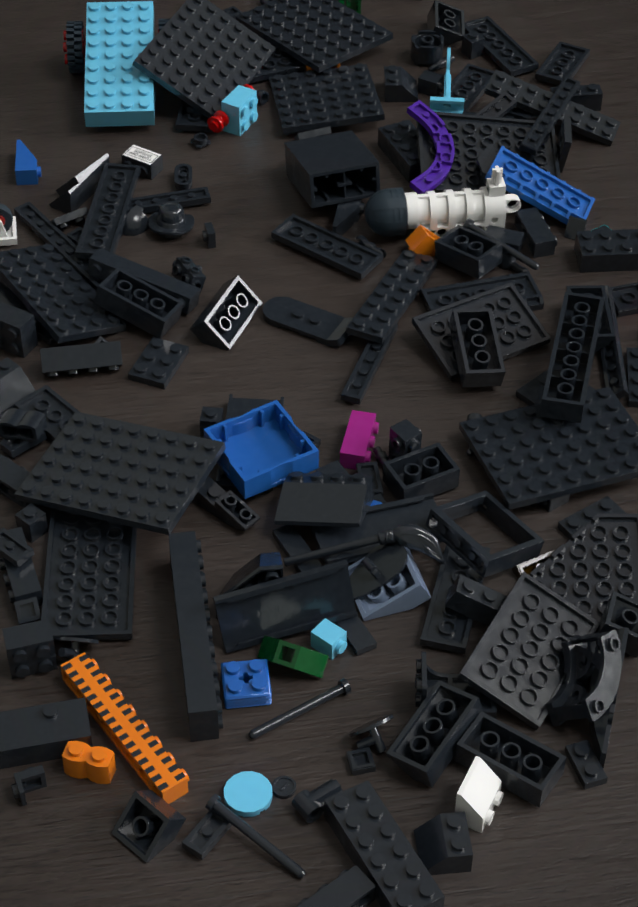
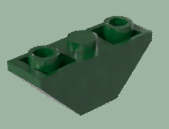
(293, 656)

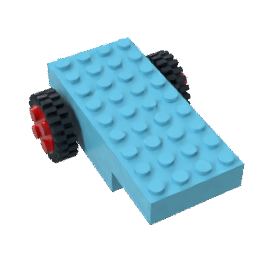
(114, 38)

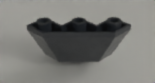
(257, 571)

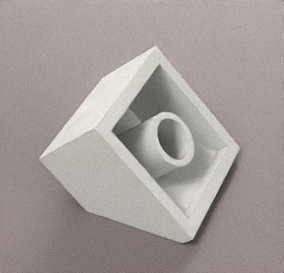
(479, 795)

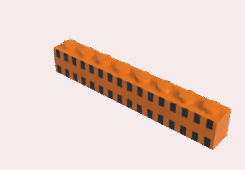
(125, 729)

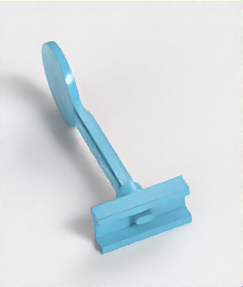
(447, 103)

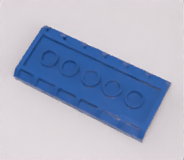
(541, 187)

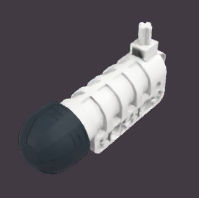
(394, 212)

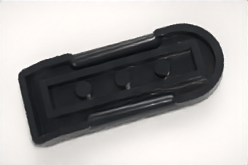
(306, 320)

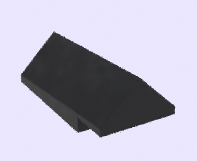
(80, 187)

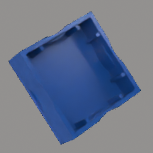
(262, 448)

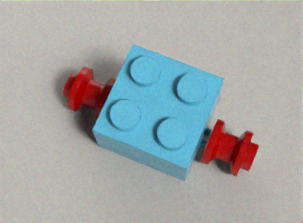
(237, 112)

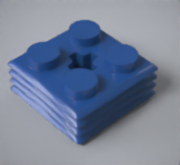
(246, 683)

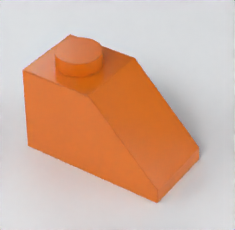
(422, 241)

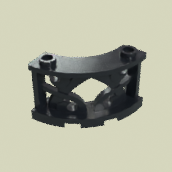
(572, 697)

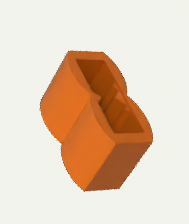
(89, 762)

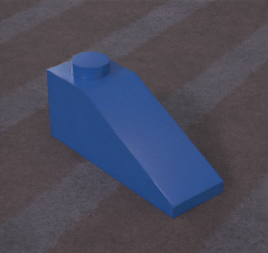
(26, 166)

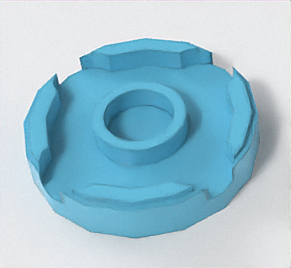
(248, 793)

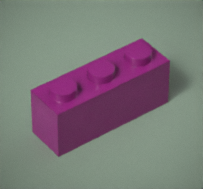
(358, 439)

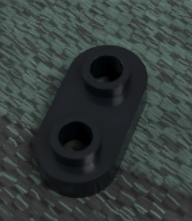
(183, 176)

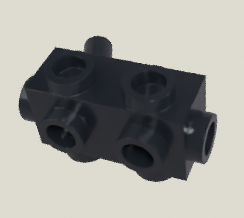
(188, 272)

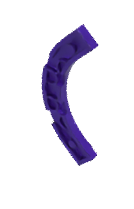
(443, 146)

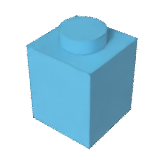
(329, 639)

